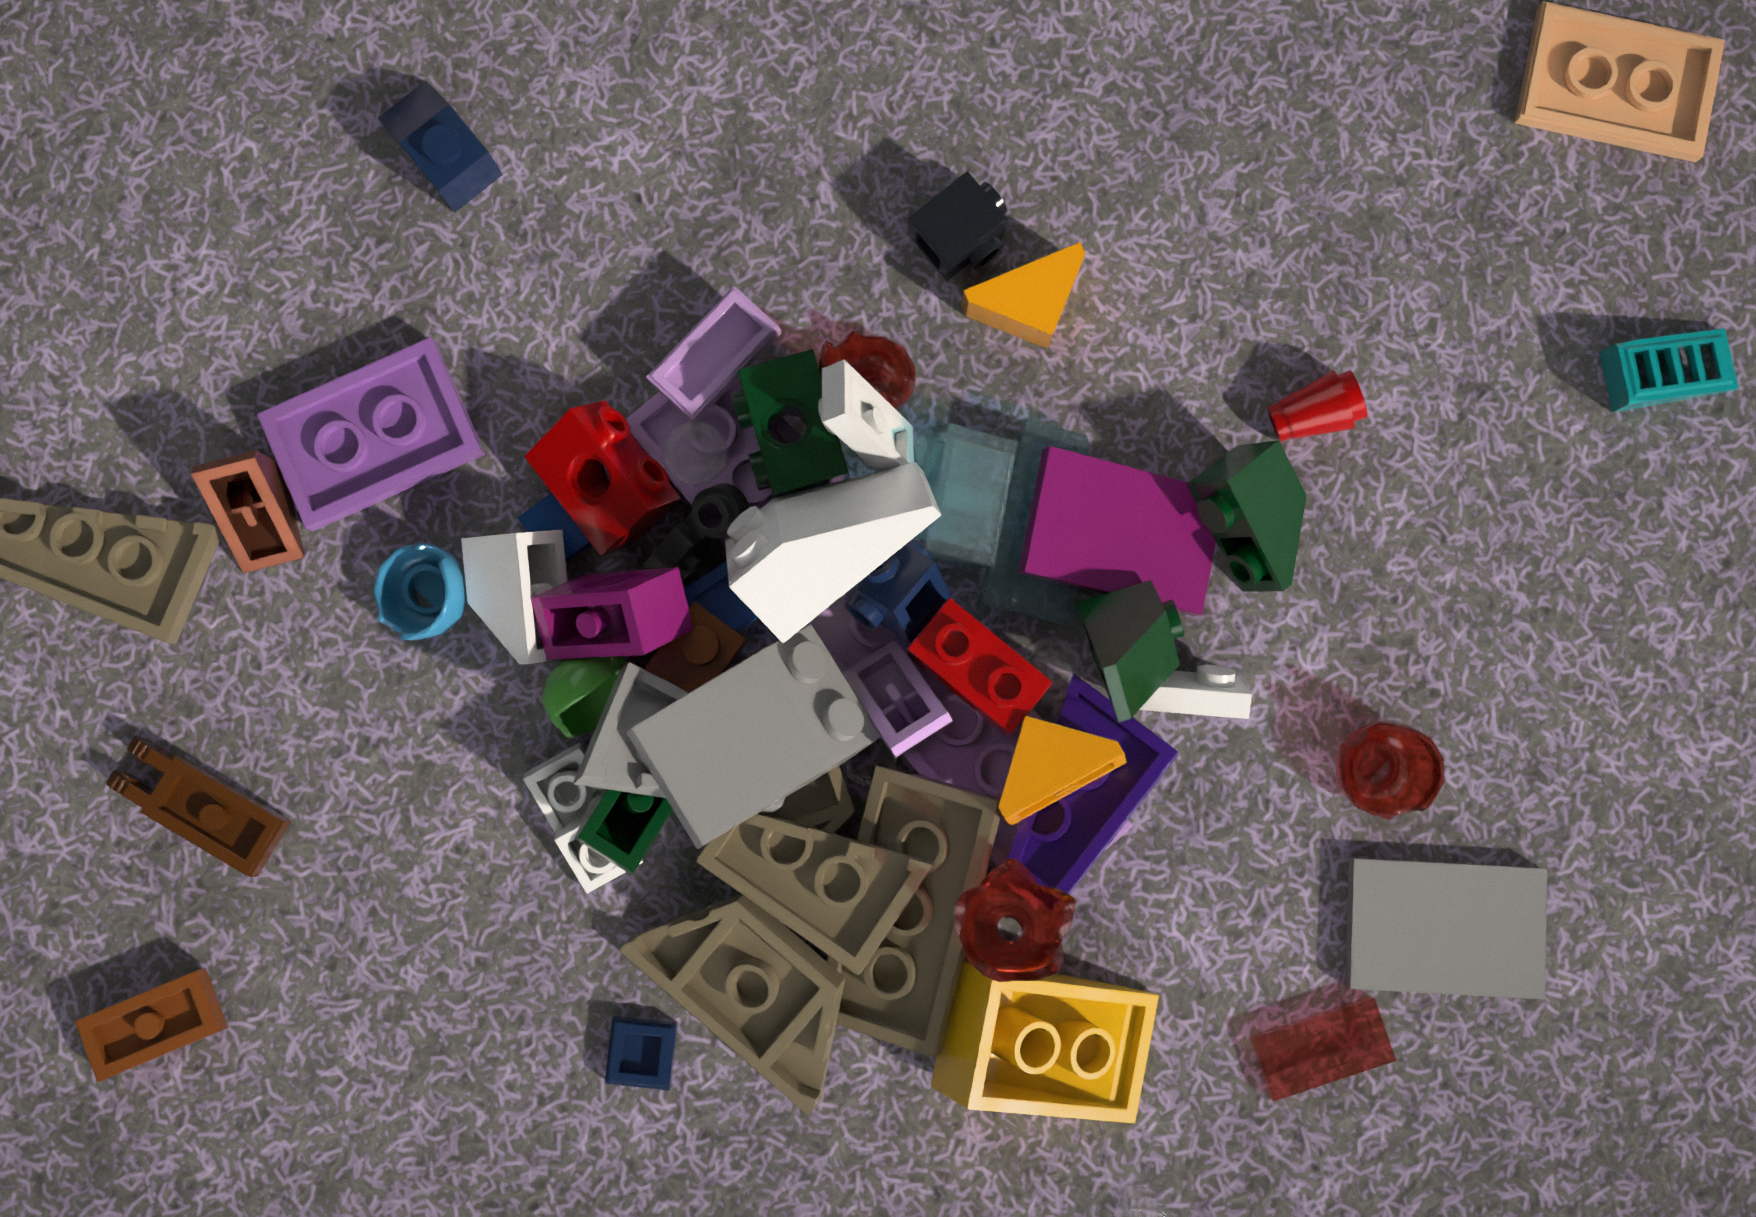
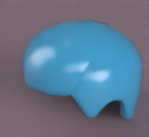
(435, 577)

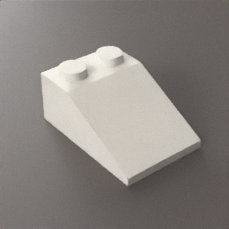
(822, 542)

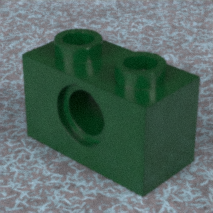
(788, 389)

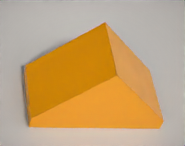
(1027, 299)
(1052, 764)

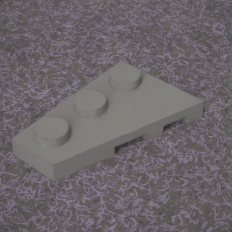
(611, 756)

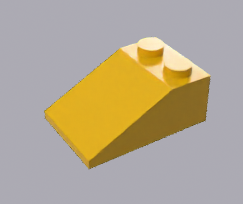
(1046, 1047)

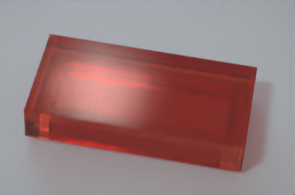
(1322, 1048)

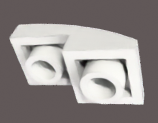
(564, 809)

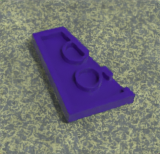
(1072, 833)

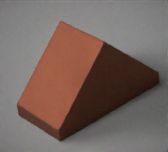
(251, 509)

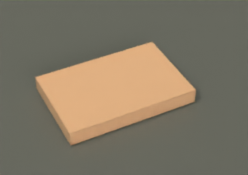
(1619, 81)

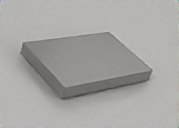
(1446, 928)

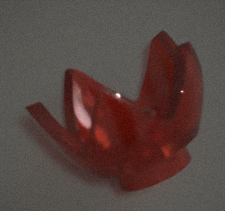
(1040, 911)

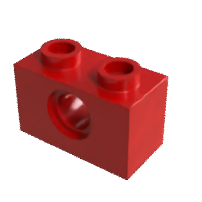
(572, 467)
(978, 667)

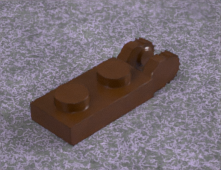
(203, 808)

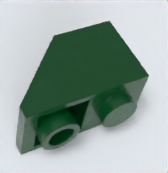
(1253, 513)

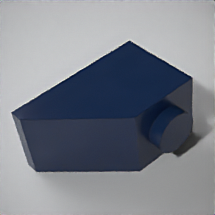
(441, 145)

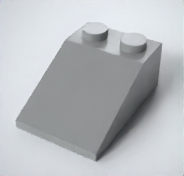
(753, 735)

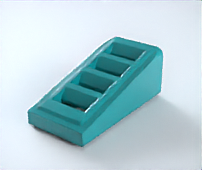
(1624, 381)

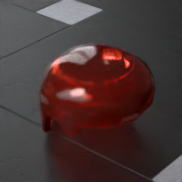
(880, 359)
(1413, 772)

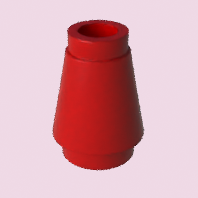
(1319, 408)

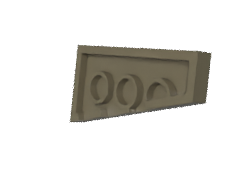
(108, 563)

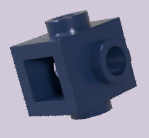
(900, 593)

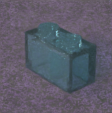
(971, 488)

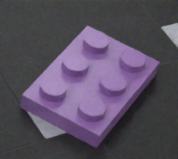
(370, 434)

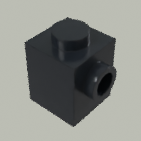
(960, 226)

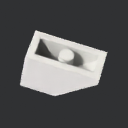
(503, 577)

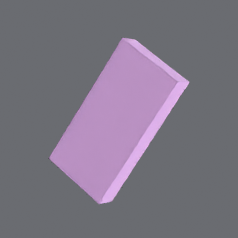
(712, 354)

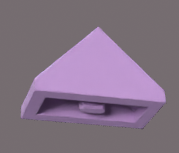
(897, 698)

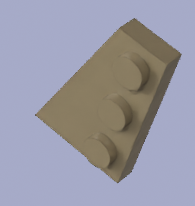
(818, 882)

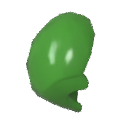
(578, 692)

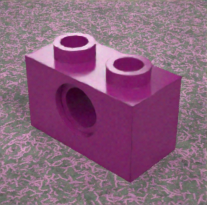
(612, 614)

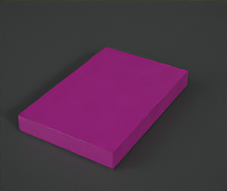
(1115, 528)

